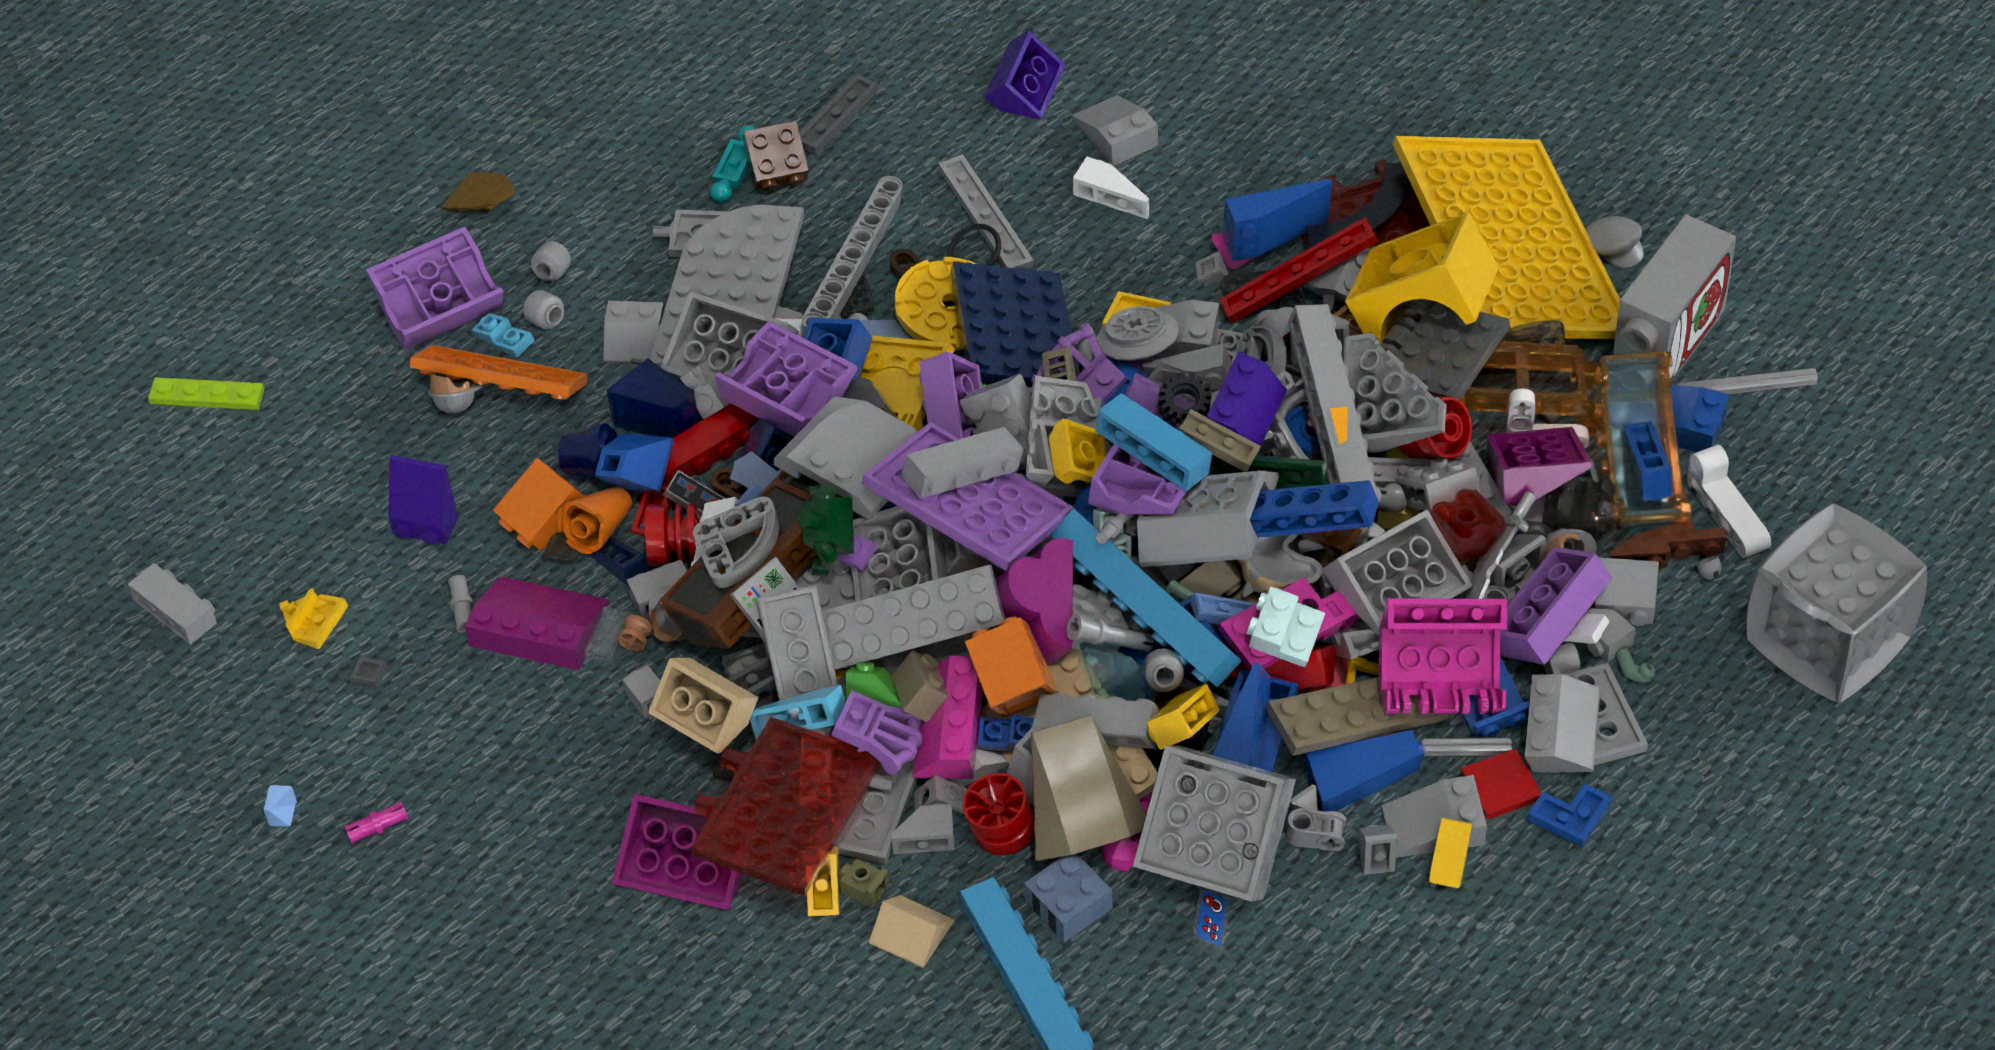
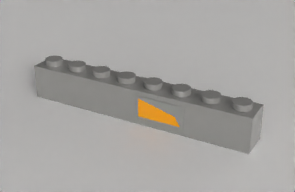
(1330, 395)

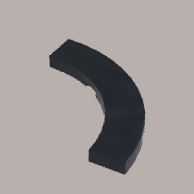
(1378, 211)

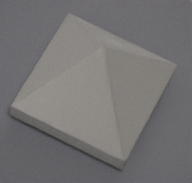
(1306, 799)

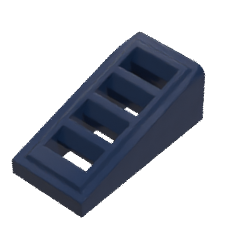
(636, 565)

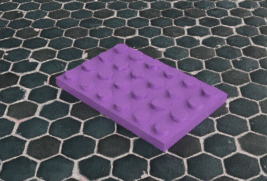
(991, 517)

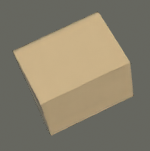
(909, 930)

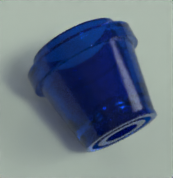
(581, 451)

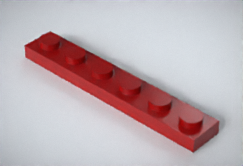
(1298, 270)

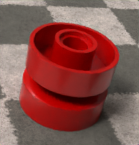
(1446, 444)
(999, 814)

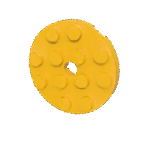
(921, 305)

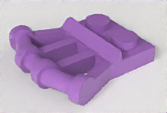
(1100, 375)
(870, 727)

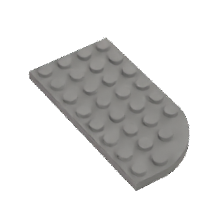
(736, 260)

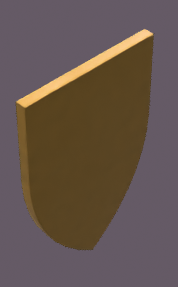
(479, 192)

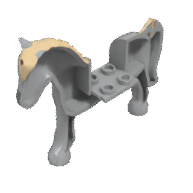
(1272, 559)

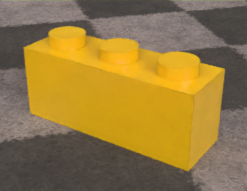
(1182, 716)

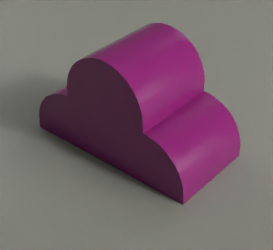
(1042, 595)

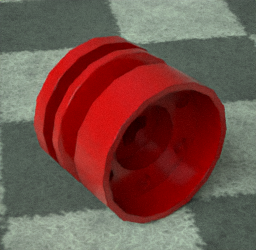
(669, 535)

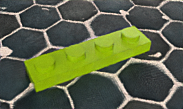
(206, 393)

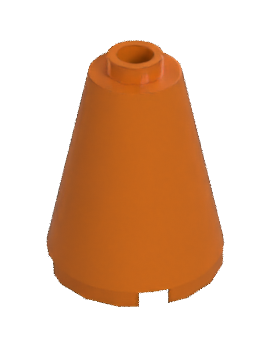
(593, 518)

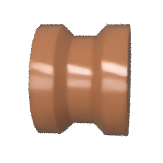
(635, 633)

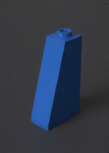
(1361, 768)

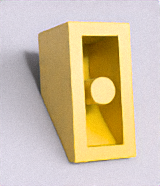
(824, 891)

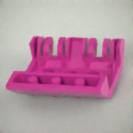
(1441, 655)

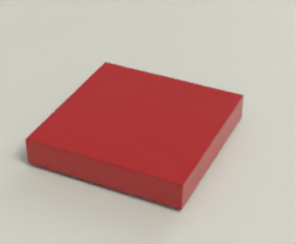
(1503, 783)

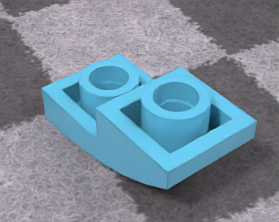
(500, 334)

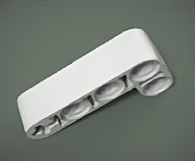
(1729, 509)

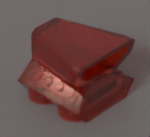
(1468, 524)

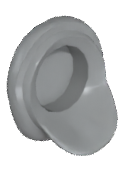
(1617, 240)

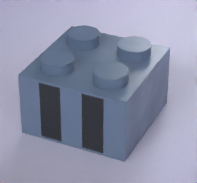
(1068, 896)

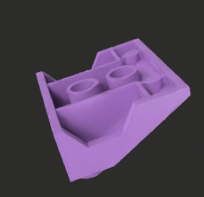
(434, 288)
(785, 379)
(1132, 487)

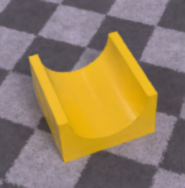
(1435, 263)

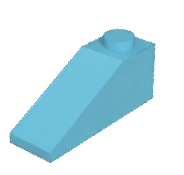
(808, 710)

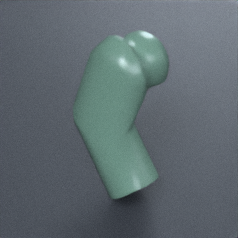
(1640, 674)

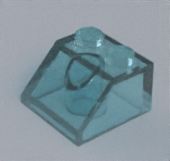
(1115, 674)

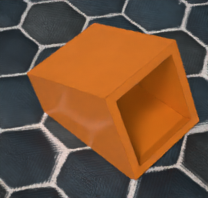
(534, 504)
(1010, 666)

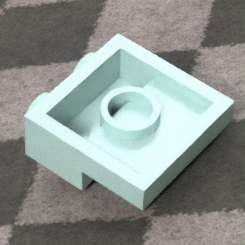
(1284, 627)

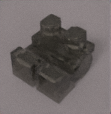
(1580, 506)

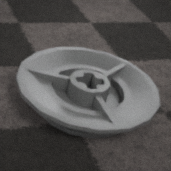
(1137, 333)

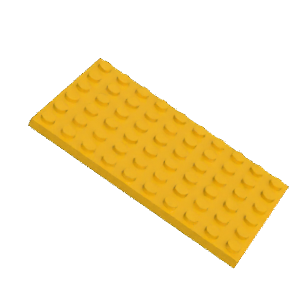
(1527, 224)

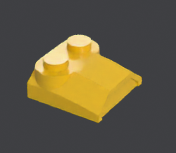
(1076, 451)

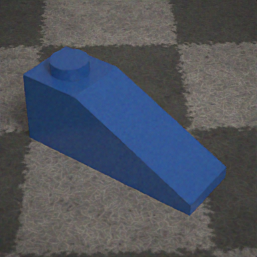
(1648, 461)

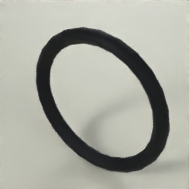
(977, 226)

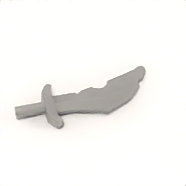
(1514, 522)

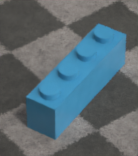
(1153, 442)

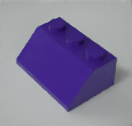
(1025, 77)
(1248, 398)

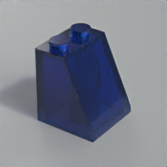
(652, 402)

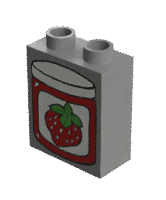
(1677, 294)

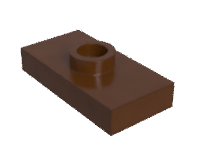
(1336, 540)

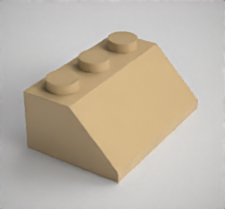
(702, 703)

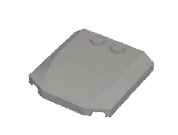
(844, 445)

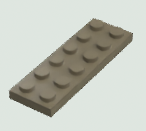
(1340, 716)

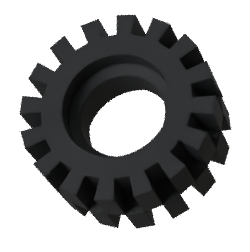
(1183, 386)

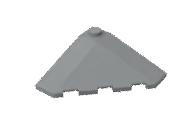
(1388, 398)

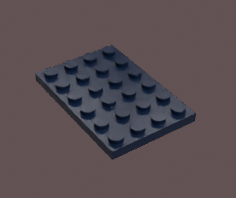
(1009, 318)

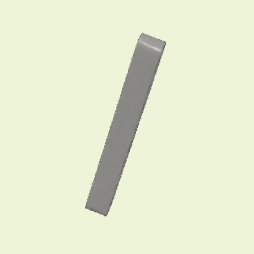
(855, 252)

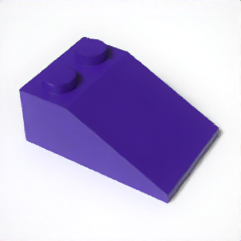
(420, 500)

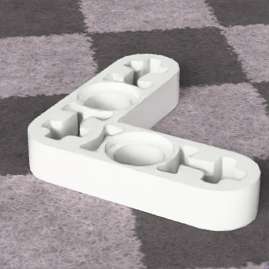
(1527, 412)

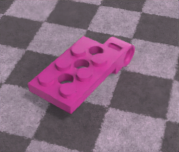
(1337, 618)

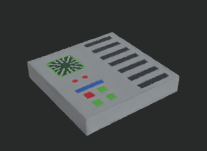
(768, 580)

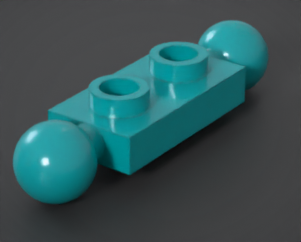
(730, 168)

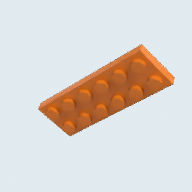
(498, 370)

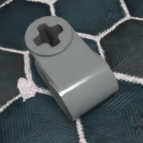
(1316, 829)

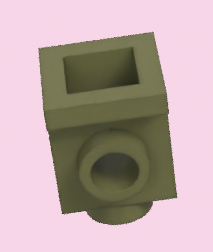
(863, 882)

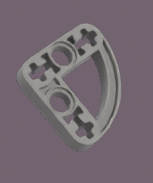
(1252, 345)
(717, 540)

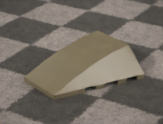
(1079, 791)

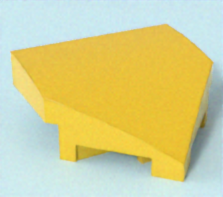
(313, 617)

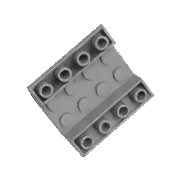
(1208, 523)

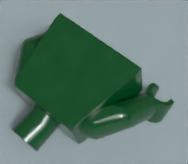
(827, 526)

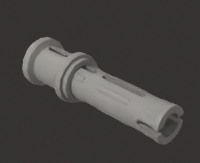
(1098, 632)

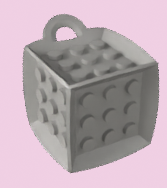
(1835, 602)

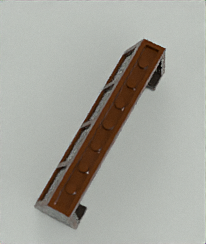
(708, 612)

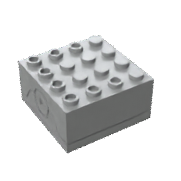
(1214, 823)

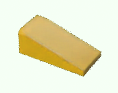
(1450, 853)

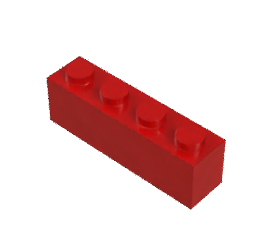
(709, 441)

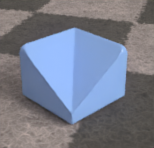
(279, 805)

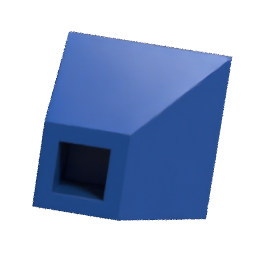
(635, 462)

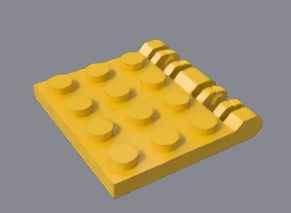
(896, 370)

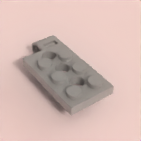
(1616, 714)

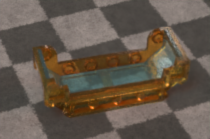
(1632, 392)

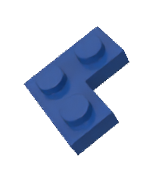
(1571, 821)

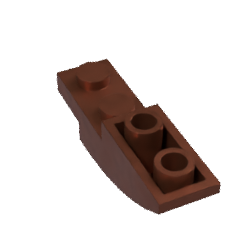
(1672, 541)

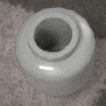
(550, 261)
(543, 309)
(1163, 670)

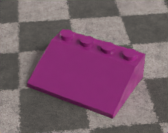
(1534, 461)
(534, 622)
(659, 858)

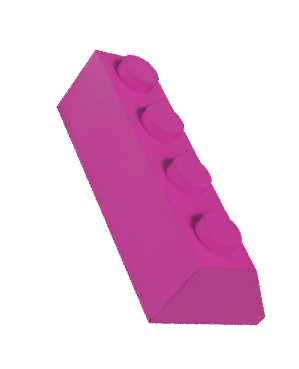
(953, 730)

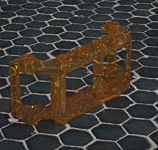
(1541, 357)

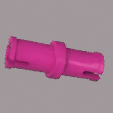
(376, 822)

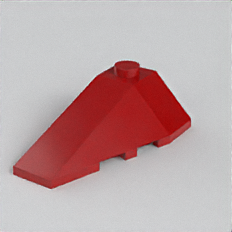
(1314, 677)

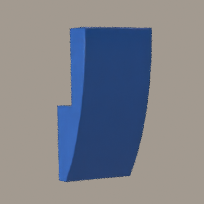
(1002, 733)

